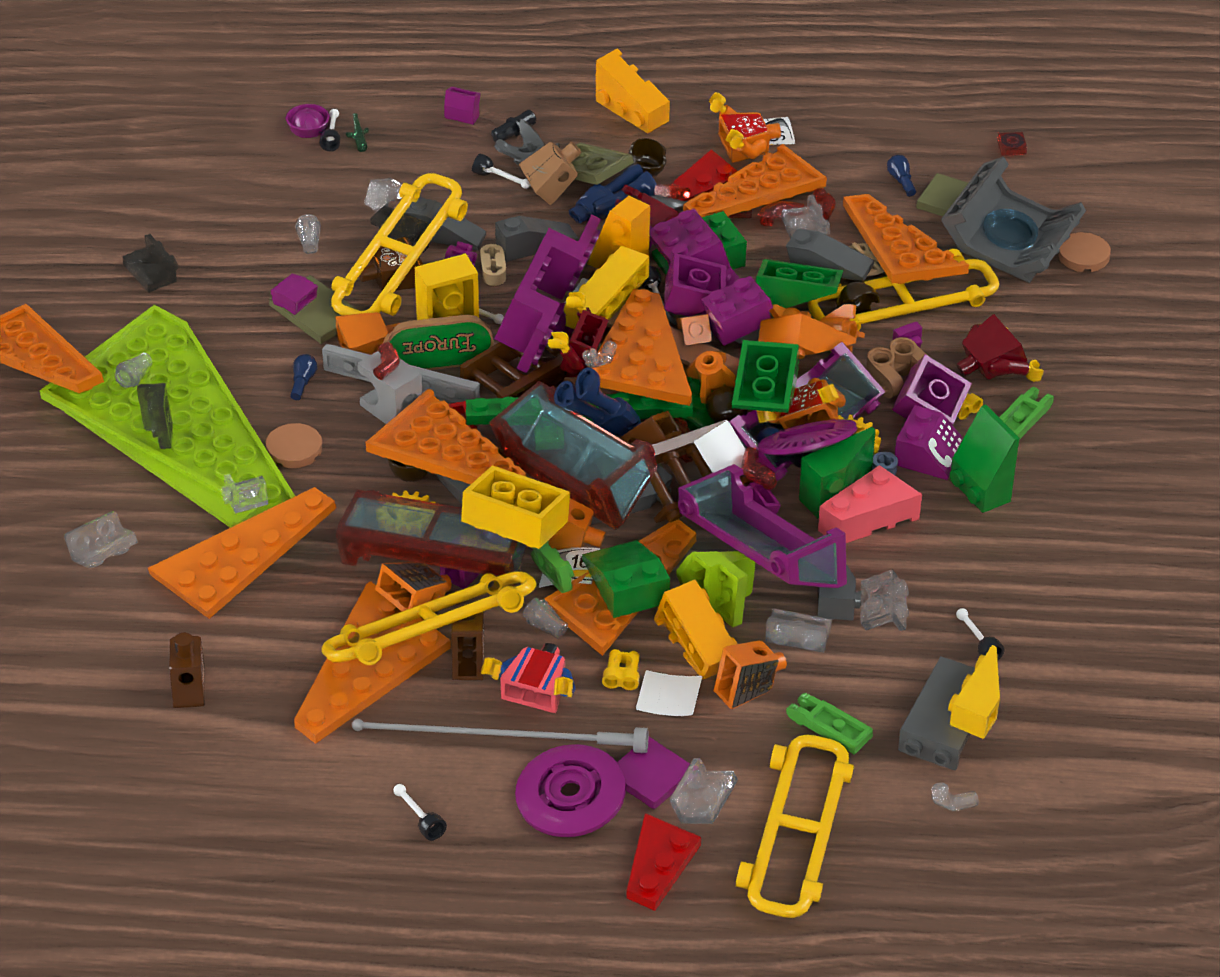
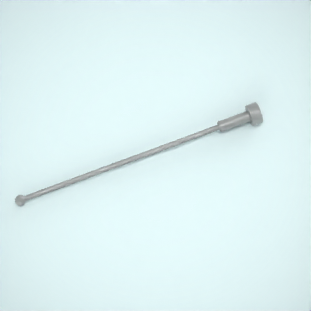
(638, 740)

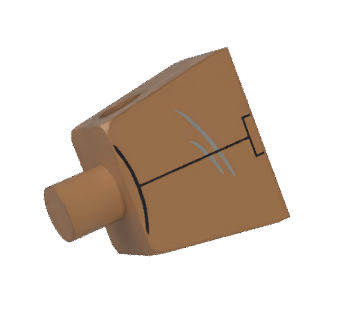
(551, 170)

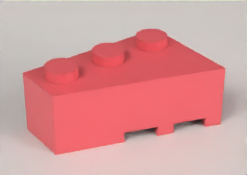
(870, 504)

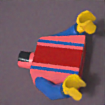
(533, 677)

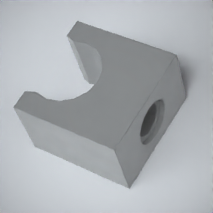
(392, 392)

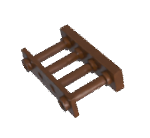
(498, 358)
(669, 452)

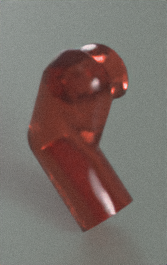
(826, 200)
(389, 361)

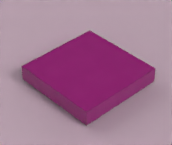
(652, 774)

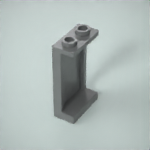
(928, 727)

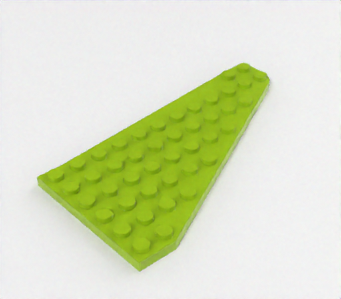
(208, 425)

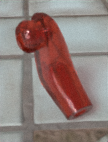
(774, 211)
(757, 472)

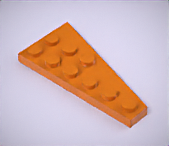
(759, 184)
(900, 249)
(39, 350)
(229, 561)
(586, 609)

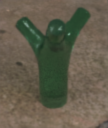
(358, 134)

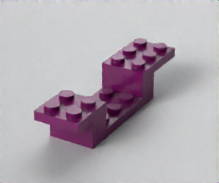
(554, 271)
(739, 305)

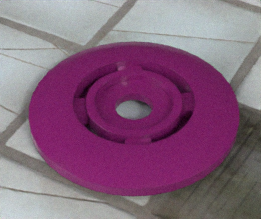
(807, 437)
(594, 805)

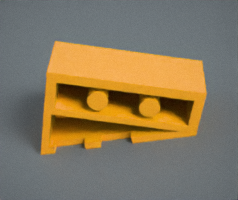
(628, 94)
(626, 226)
(695, 626)

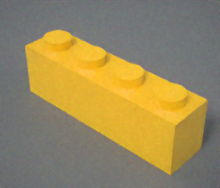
(612, 284)

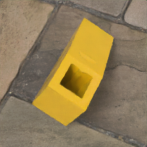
(979, 698)

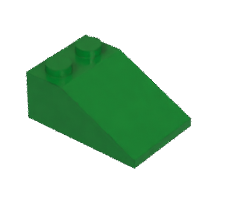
(731, 238)
(795, 283)
(766, 376)
(986, 461)
(835, 468)
(628, 577)

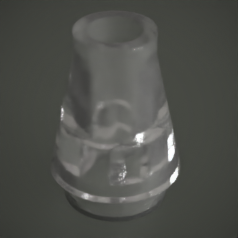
(308, 231)
(131, 371)
(542, 616)

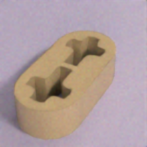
(489, 265)

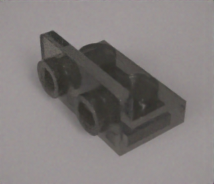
(407, 226)
(152, 265)
(156, 412)

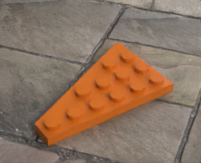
(645, 353)
(438, 441)
(351, 686)

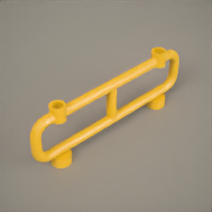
(973, 294)
(387, 300)
(370, 650)
(751, 875)

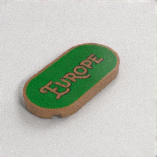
(440, 341)

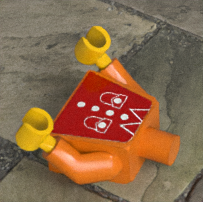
(742, 133)
(809, 404)

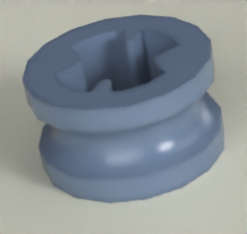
(886, 460)

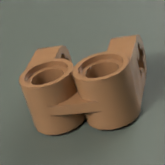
(892, 363)

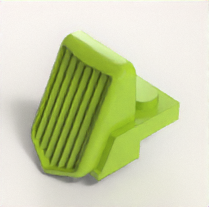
(725, 577)

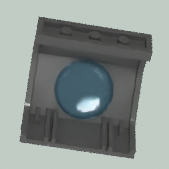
(1007, 227)

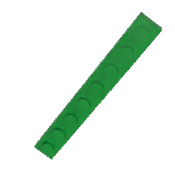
(482, 410)

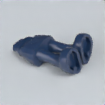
(601, 199)
(613, 413)

